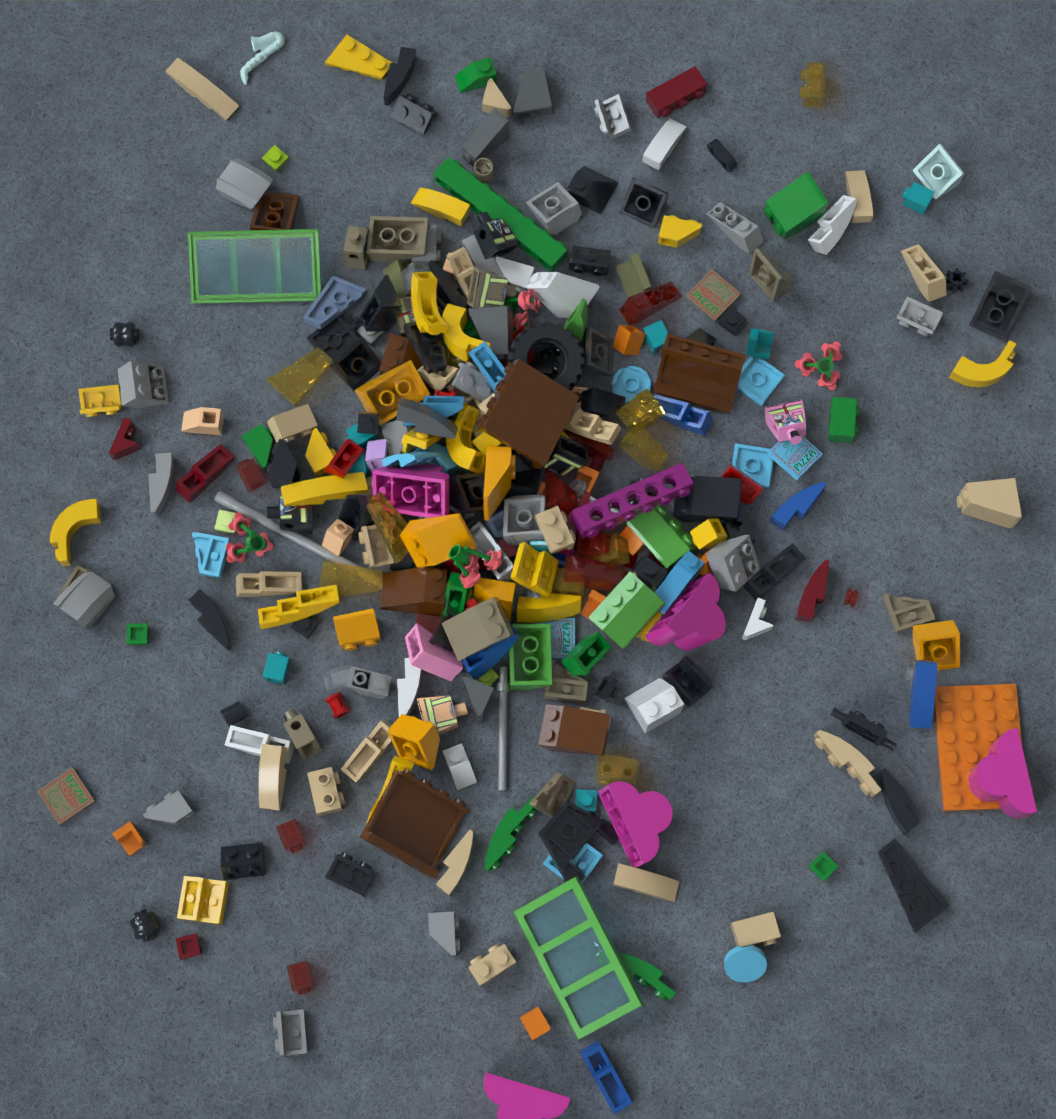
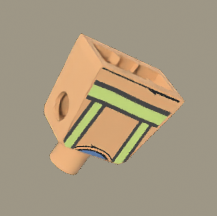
(441, 712)

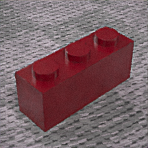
(676, 92)

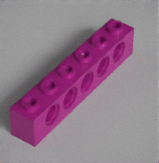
(676, 476)

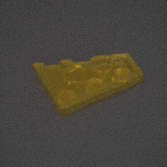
(301, 376)
(389, 524)
(350, 579)

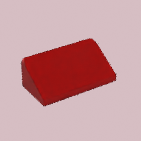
(344, 459)

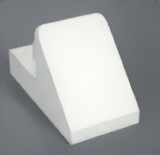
(755, 625)
(459, 766)

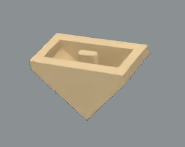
(494, 99)
(440, 379)

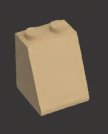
(991, 501)

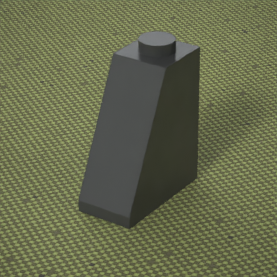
(533, 95)
(486, 137)
(495, 327)

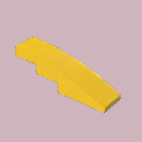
(323, 488)
(304, 605)

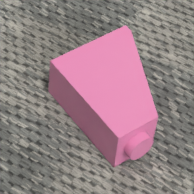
(429, 656)

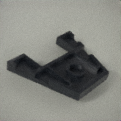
(569, 832)

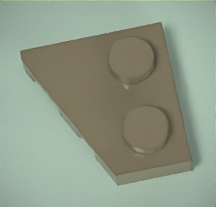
(907, 612)
(565, 686)
(553, 795)

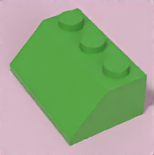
(662, 535)
(627, 610)
(531, 657)

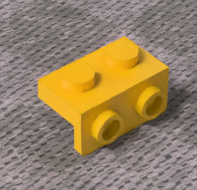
(100, 399)
(416, 439)

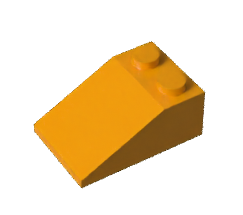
(384, 392)
(498, 474)
(433, 537)

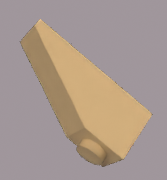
(925, 273)

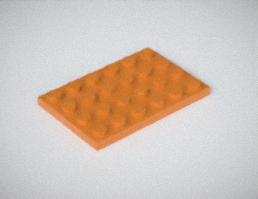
(966, 727)

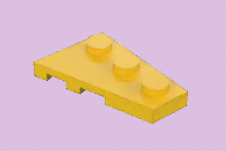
(356, 57)

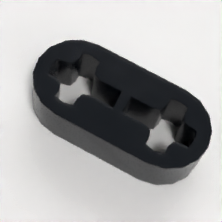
(722, 155)

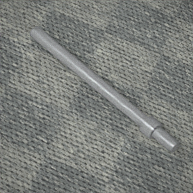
(503, 689)

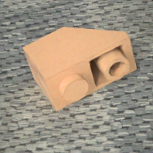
(203, 421)

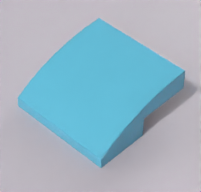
(410, 459)
(584, 860)

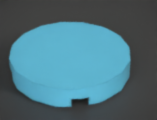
(629, 389)
(745, 963)

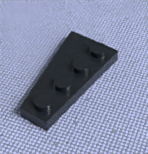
(912, 888)

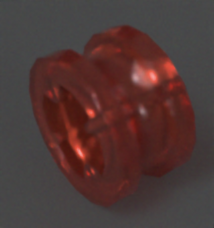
(850, 597)

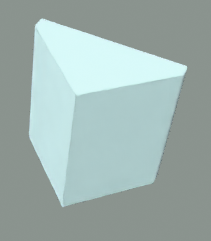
(939, 172)

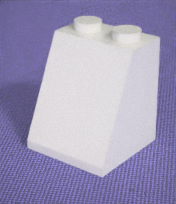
(561, 292)
(655, 704)

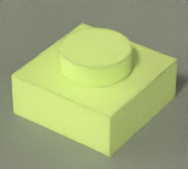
(223, 521)

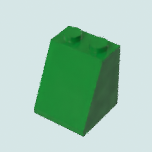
(796, 206)

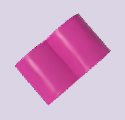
(414, 489)
(692, 618)
(1004, 777)
(636, 819)
(522, 1100)

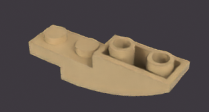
(843, 754)

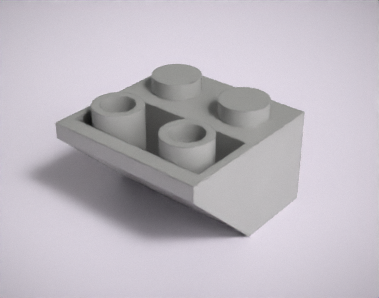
(142, 385)
(733, 562)

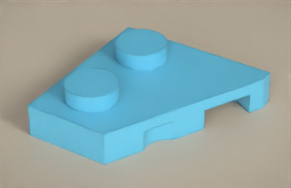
(210, 554)

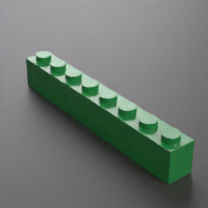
(479, 195)

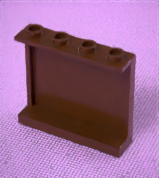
(699, 373)
(528, 412)
(414, 822)

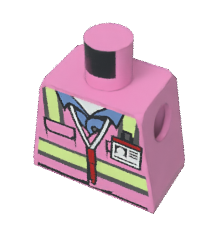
(787, 421)

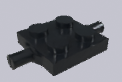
(335, 337)
(870, 731)

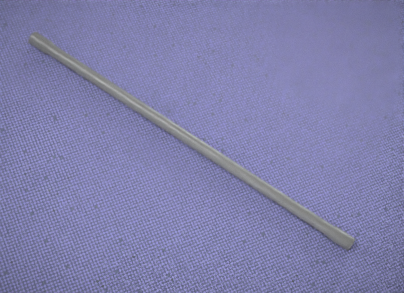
(231, 503)

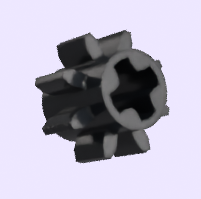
(957, 285)

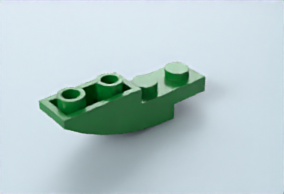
(502, 839)
(647, 975)

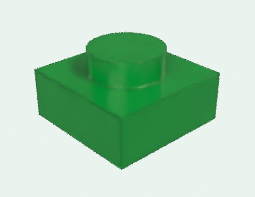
(137, 634)
(823, 866)

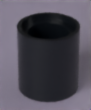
(233, 713)

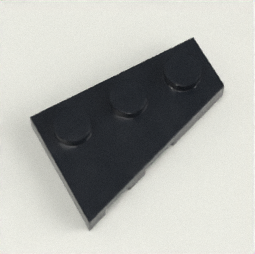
(427, 347)

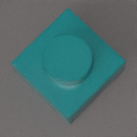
(586, 800)

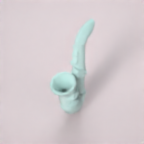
(268, 45)

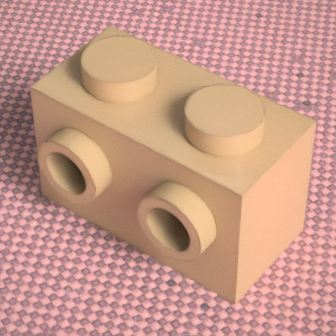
(292, 424)
(325, 791)
(756, 930)
(491, 965)

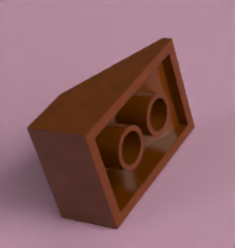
(275, 211)
(397, 353)
(414, 591)
(574, 730)

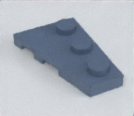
(333, 301)

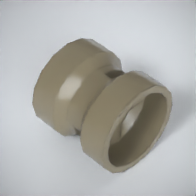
(483, 165)

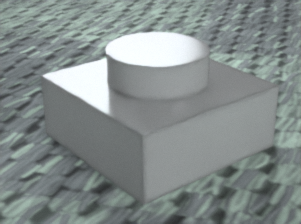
(369, 337)

